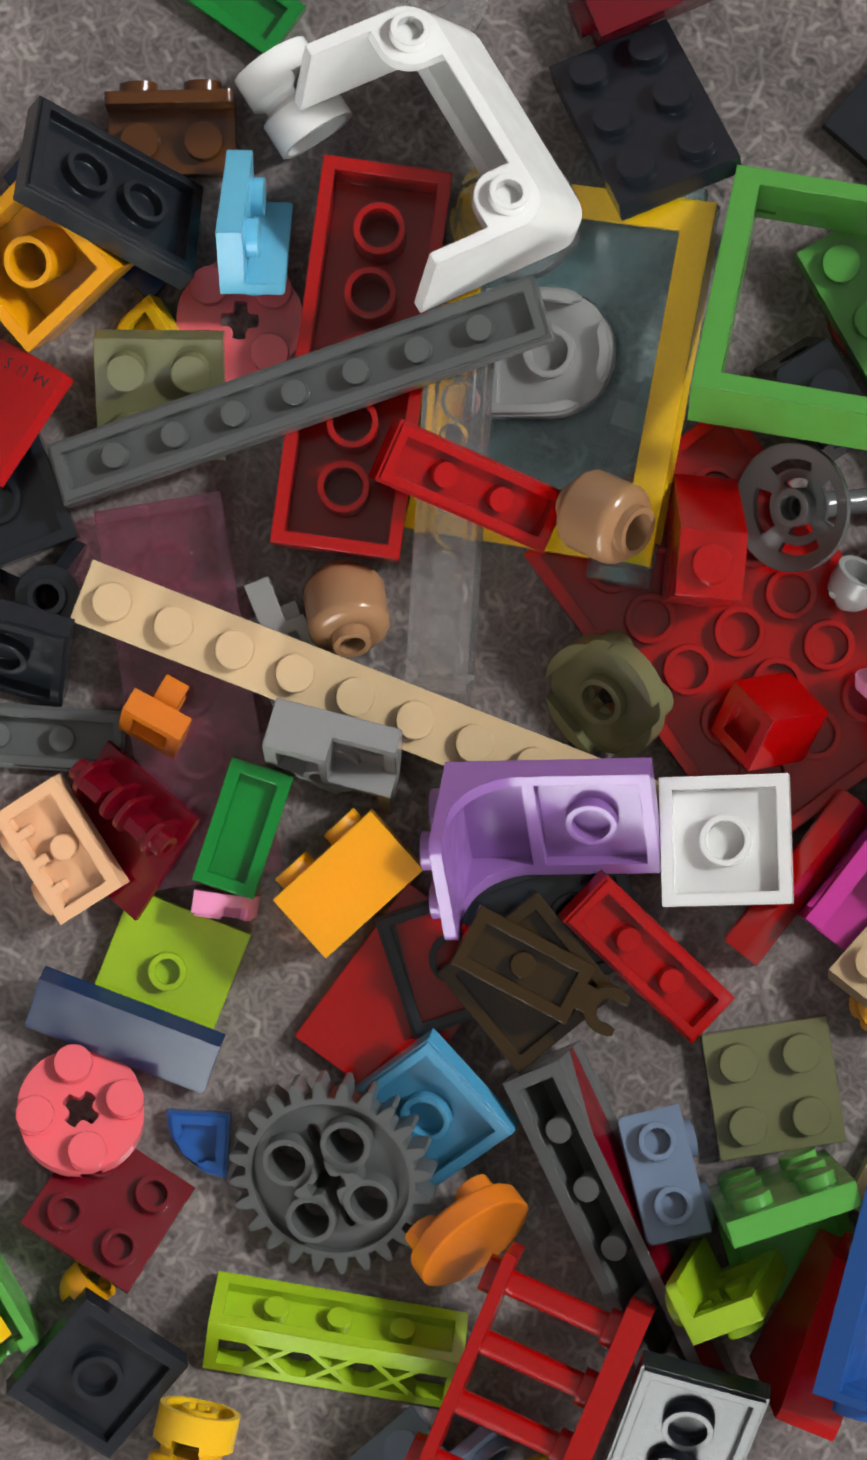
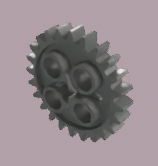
(281, 1185)

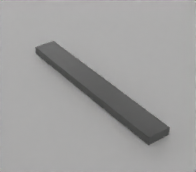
(301, 392)

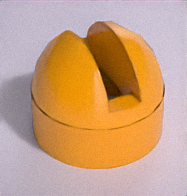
(75, 1280)

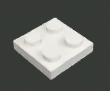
(726, 840)

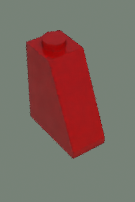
(705, 542)
(796, 1336)

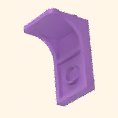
(536, 820)

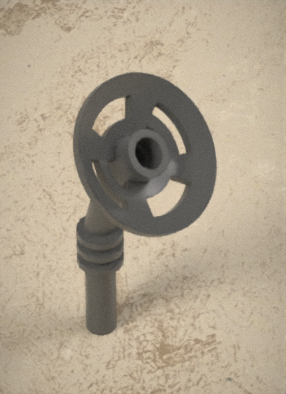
(798, 506)

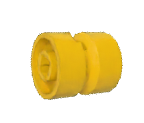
(197, 1424)

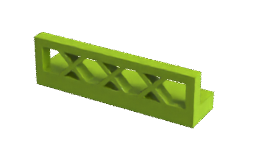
(336, 1332)

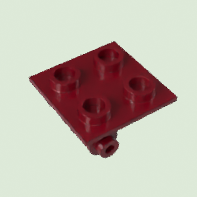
(136, 820)
(110, 1217)

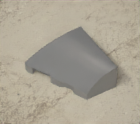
(334, 751)

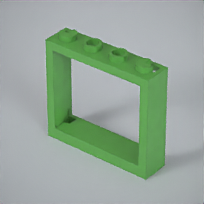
(756, 402)

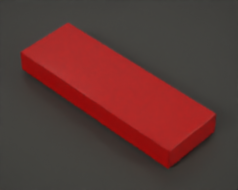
(466, 484)
(812, 861)
(646, 956)

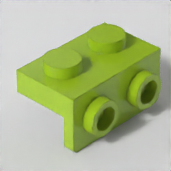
(726, 1299)

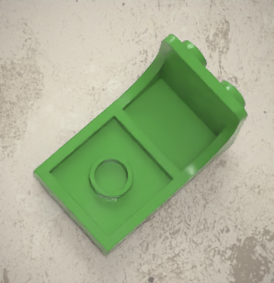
(783, 1206)

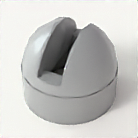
(849, 584)

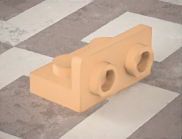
(59, 849)

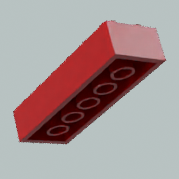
(362, 274)

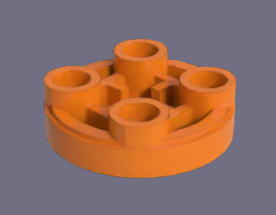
(466, 1232)

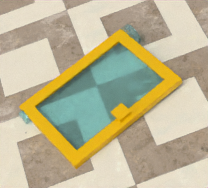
(653, 290)

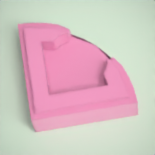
(217, 903)

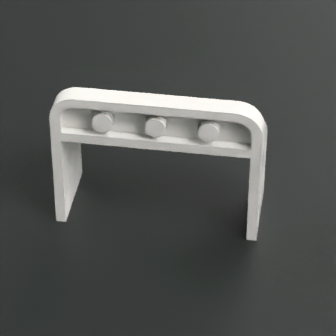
(521, 191)

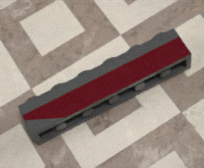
(586, 1167)

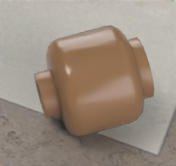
(604, 517)
(346, 608)

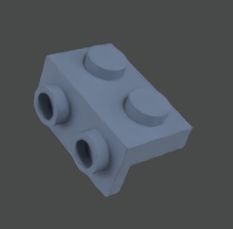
(664, 1176)

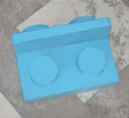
(250, 232)

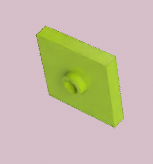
(174, 961)

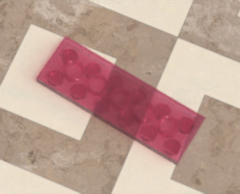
(186, 550)

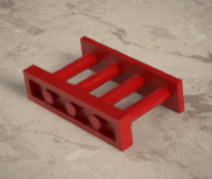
(591, 1390)

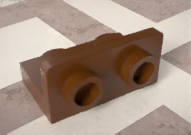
(176, 127)

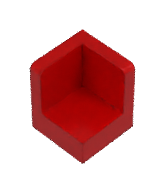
(768, 721)

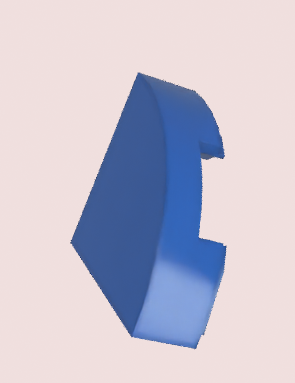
(202, 1137)

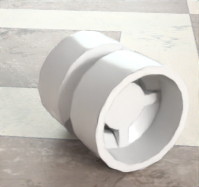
(270, 89)

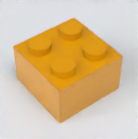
(47, 274)
(347, 881)

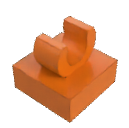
(158, 718)

